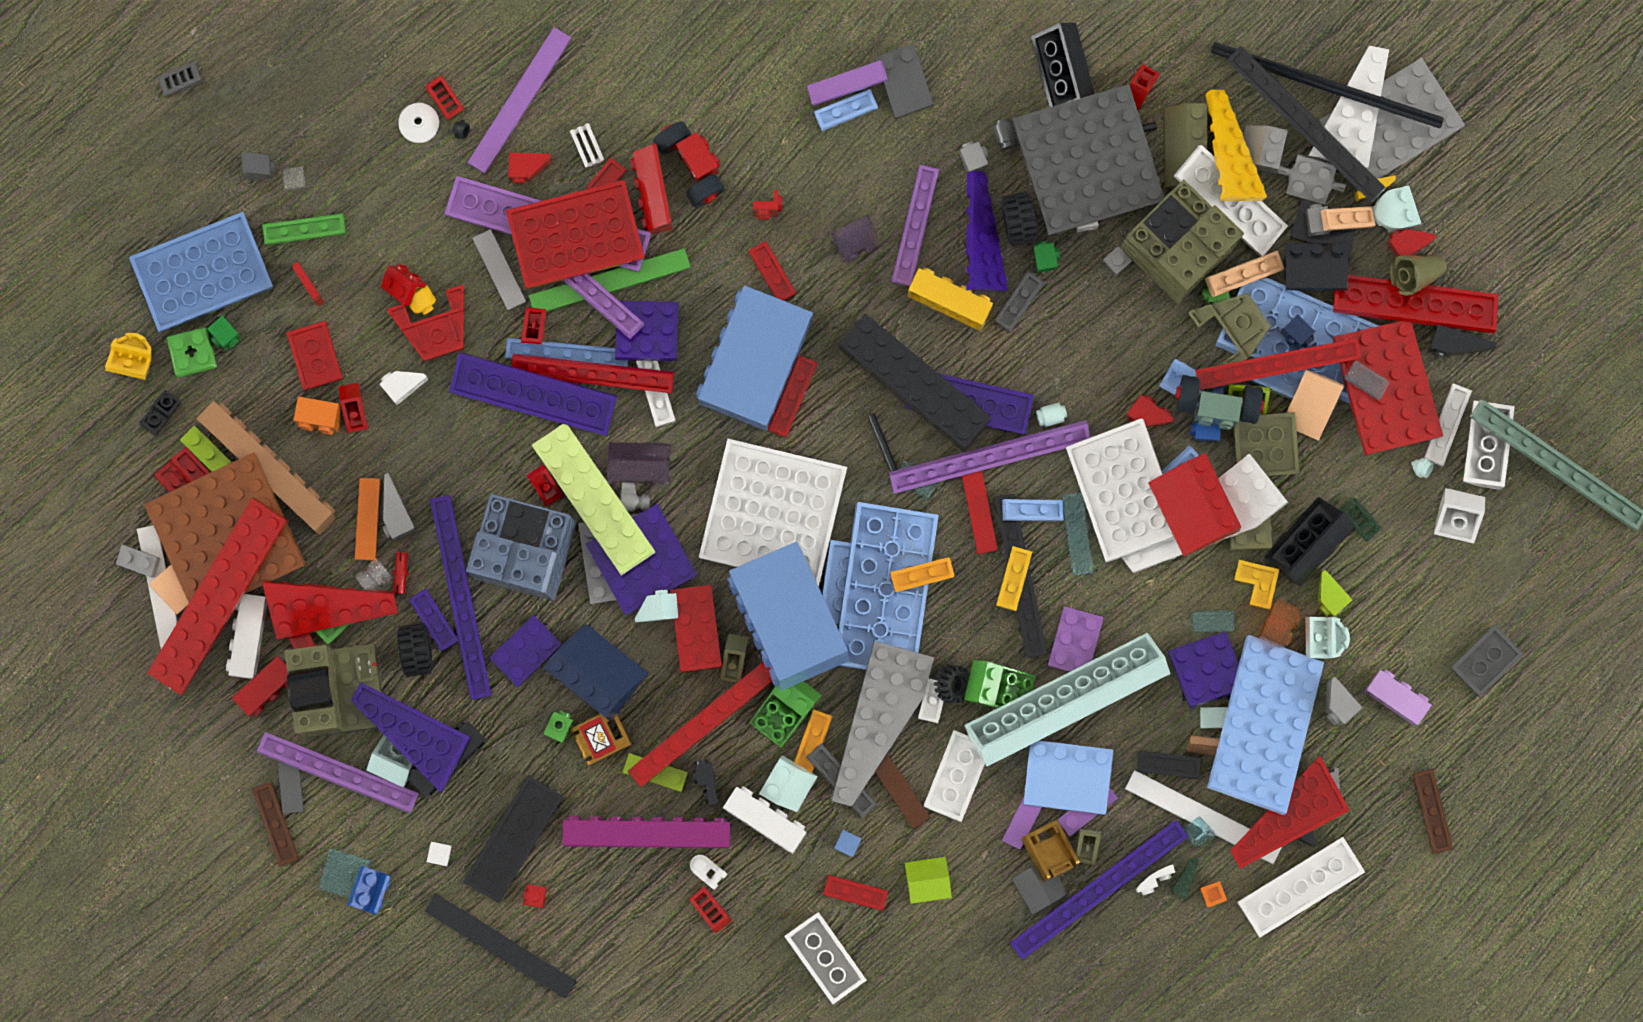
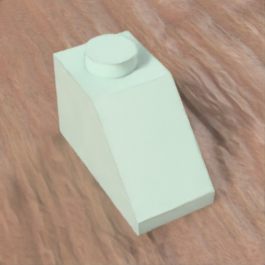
(658, 607)

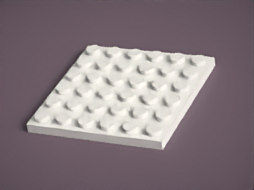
(770, 502)

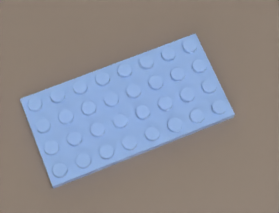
(1265, 725)

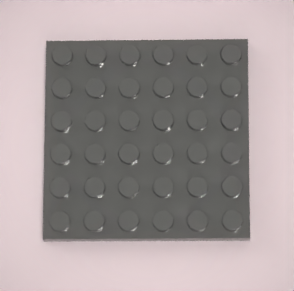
(1088, 160)

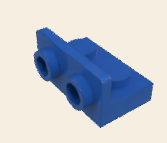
(369, 890)

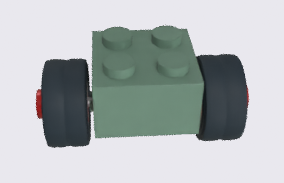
(1218, 408)

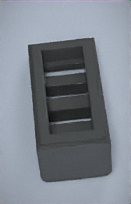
(182, 86)

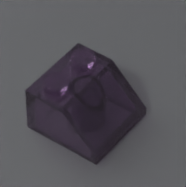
(854, 239)

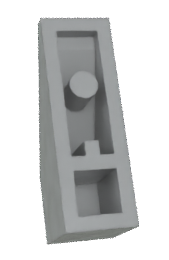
(395, 514)

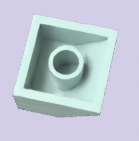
(390, 763)
(788, 784)

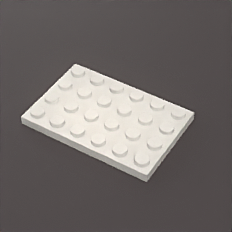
(1115, 487)

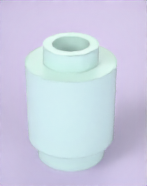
(1051, 414)

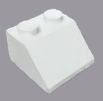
(1460, 515)

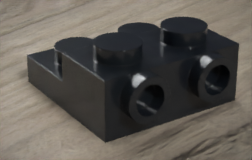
(705, 778)

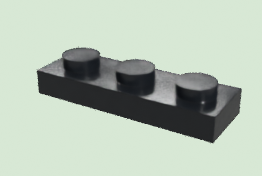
(1168, 764)

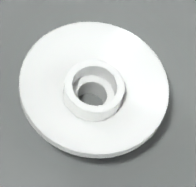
(422, 132)

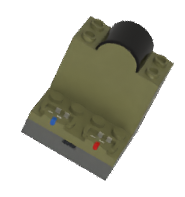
(323, 684)

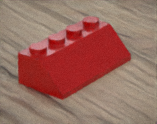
(652, 190)

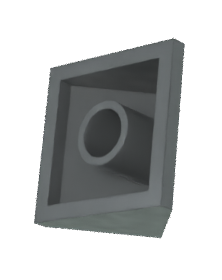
(1036, 891)

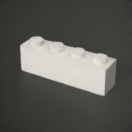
(247, 637)

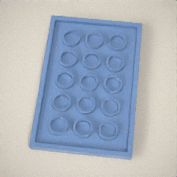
(201, 272)

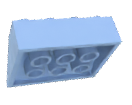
(1068, 777)

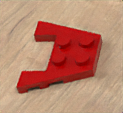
(436, 334)

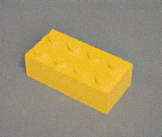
(950, 299)

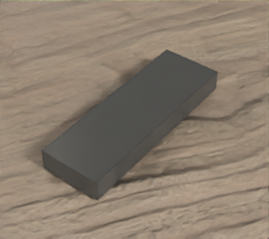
(1019, 302)
(290, 788)

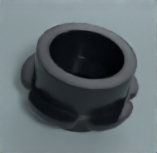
(461, 129)

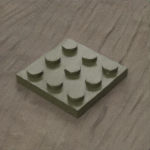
(1270, 443)

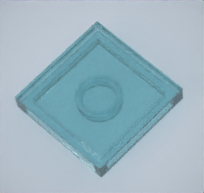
(341, 872)

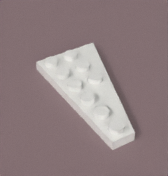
(1353, 121)

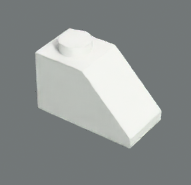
(402, 384)

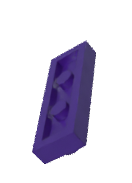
(433, 619)

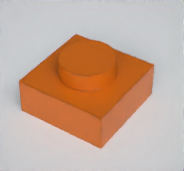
(1213, 894)

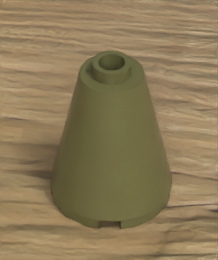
(1415, 272)

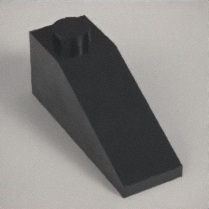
(1454, 342)

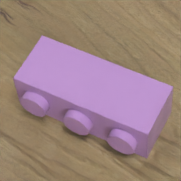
(1398, 697)

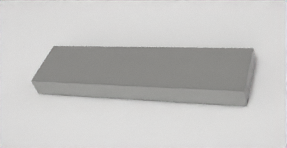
(499, 270)

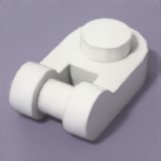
(701, 866)

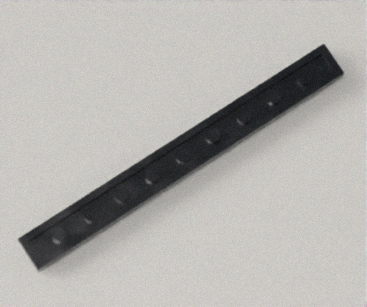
(1306, 124)

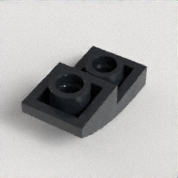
(160, 413)

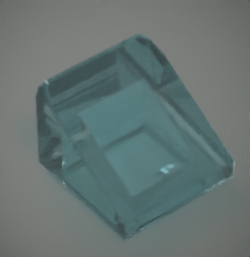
(1199, 831)

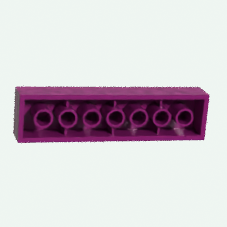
(646, 834)

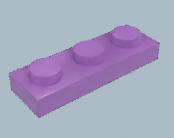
(1075, 820)

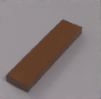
(901, 792)
(1432, 811)
(275, 824)

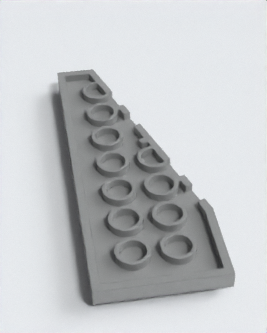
(887, 699)

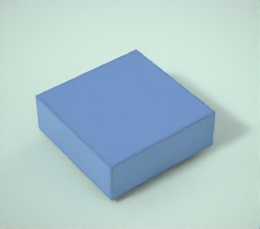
(847, 843)

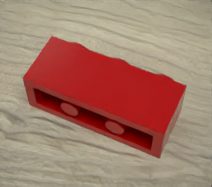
(263, 688)

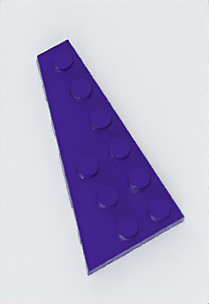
(982, 239)

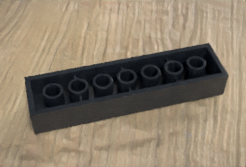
(914, 382)

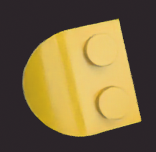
(130, 356)

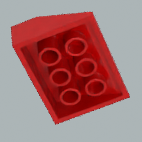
(1195, 505)

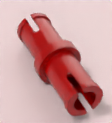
(400, 573)

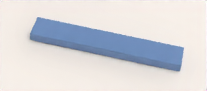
(564, 351)

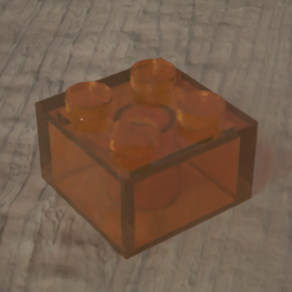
(1279, 622)

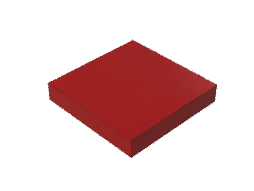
(307, 284)

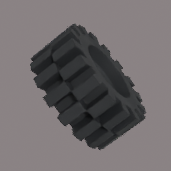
(944, 683)

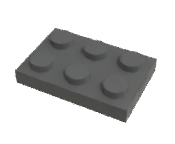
(1486, 661)

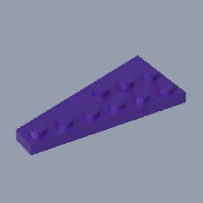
(421, 739)

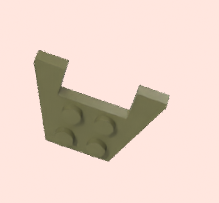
(1241, 321)

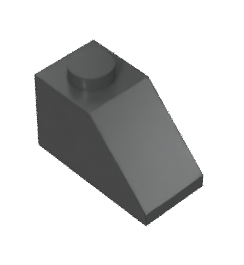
(257, 166)

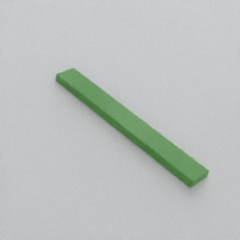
(614, 280)

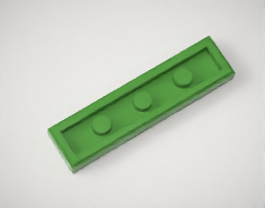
(304, 229)

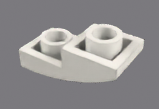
(1148, 884)

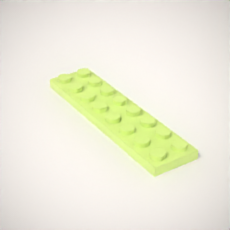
(593, 499)

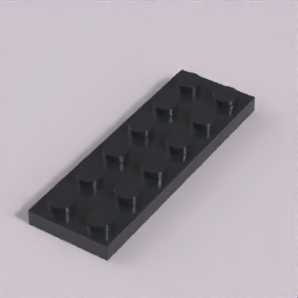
(513, 839)

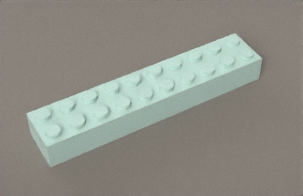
(1067, 699)

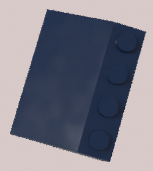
(596, 671)

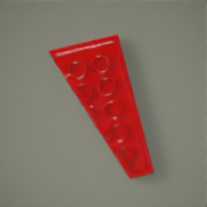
(313, 607)
(1311, 805)

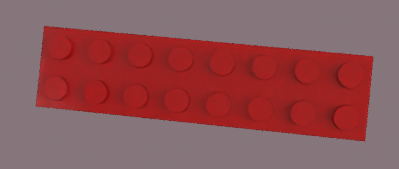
(1428, 306)

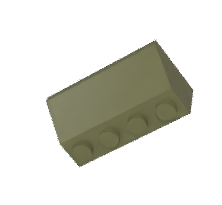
(1183, 132)

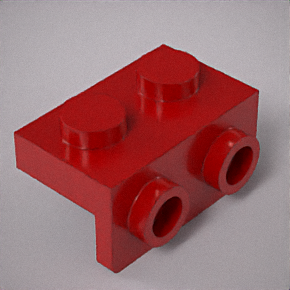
(768, 209)
(401, 283)

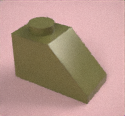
(734, 658)

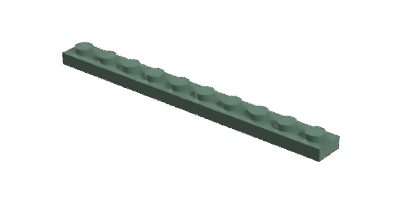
(1558, 464)

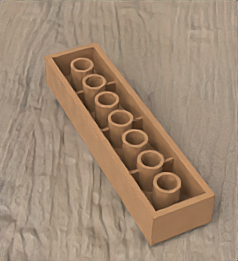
(286, 486)

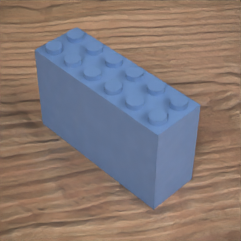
(754, 357)
(787, 616)

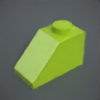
(1331, 595)

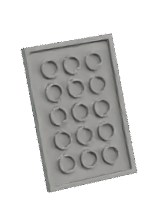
(1401, 138)

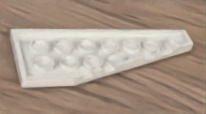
(1251, 497)

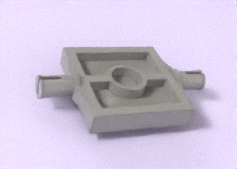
(1311, 179)

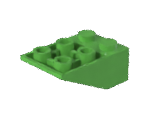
(996, 685)
(784, 711)

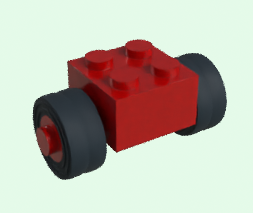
(697, 159)

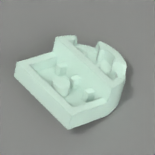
(1396, 210)
(1325, 637)

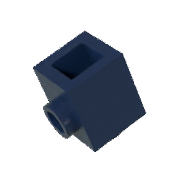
(1298, 333)

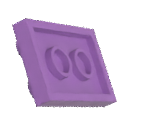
(1075, 639)

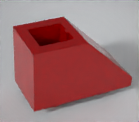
(1152, 414)

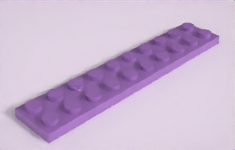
(488, 206)

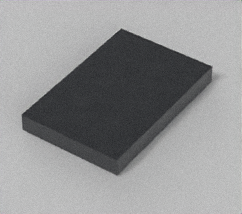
(1300, 229)

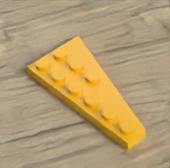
(1231, 154)

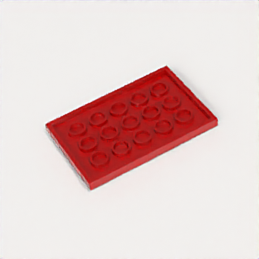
(575, 234)
(1407, 407)

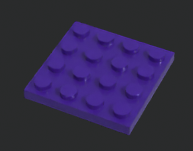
(660, 571)

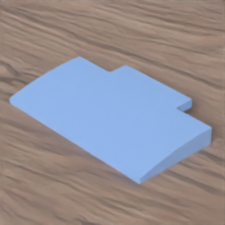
(1280, 308)
(860, 585)

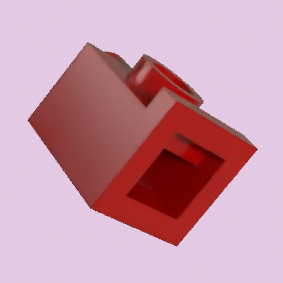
(534, 896)

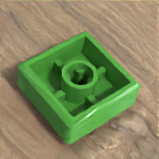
(202, 359)

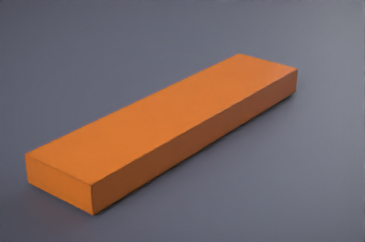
(367, 519)

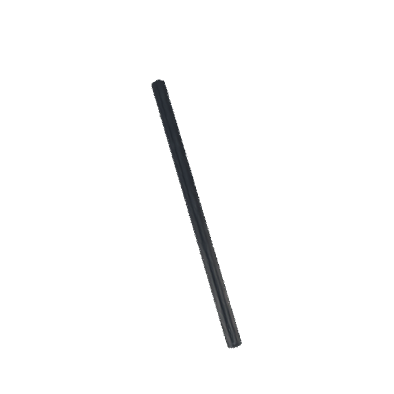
(1337, 88)

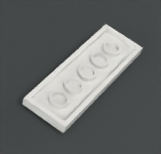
(1254, 218)
(1301, 887)

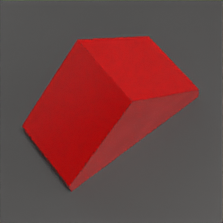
(534, 326)

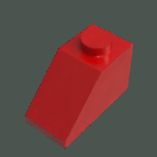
(1142, 84)
(526, 166)
(1409, 241)
(352, 407)

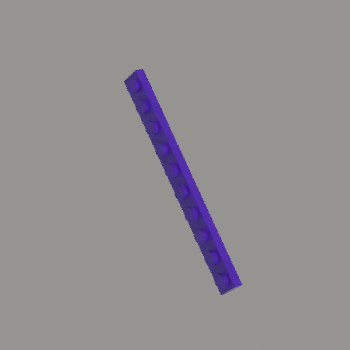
(460, 597)
(1099, 889)

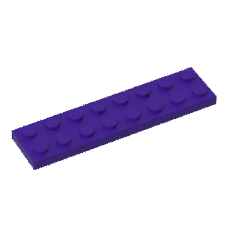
(533, 393)

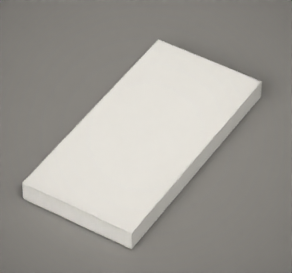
(955, 778)

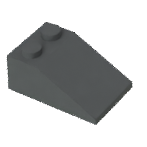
(906, 81)

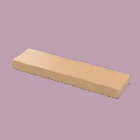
(1244, 273)

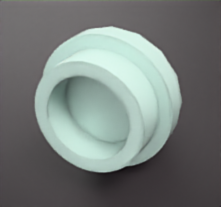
(1422, 467)

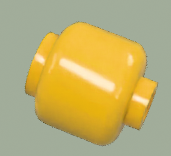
(422, 300)

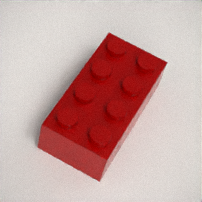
(696, 630)

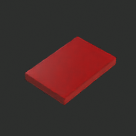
(314, 355)

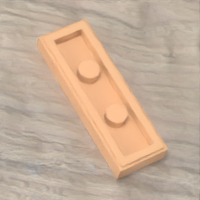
(1348, 218)

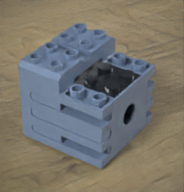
(522, 547)

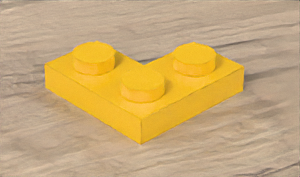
(1263, 579)

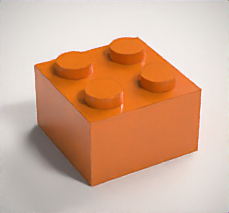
(318, 415)

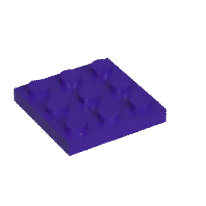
(656, 338)
(1205, 669)

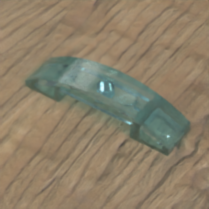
(1077, 534)

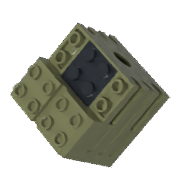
(1181, 241)

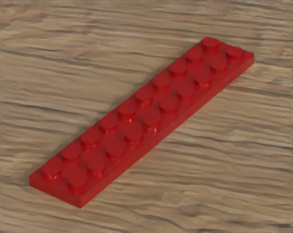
(217, 596)

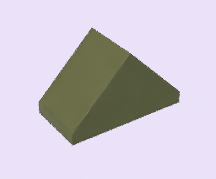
(1087, 846)

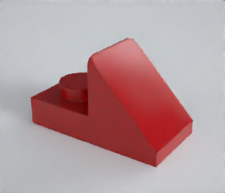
(544, 485)

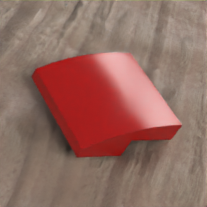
(181, 470)

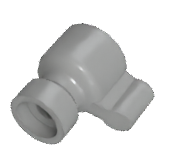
(631, 500)

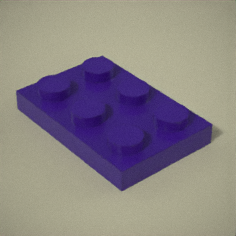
(525, 651)

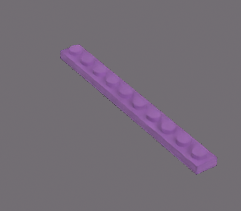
(988, 457)

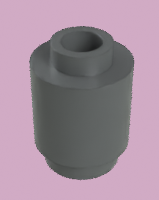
(1005, 134)

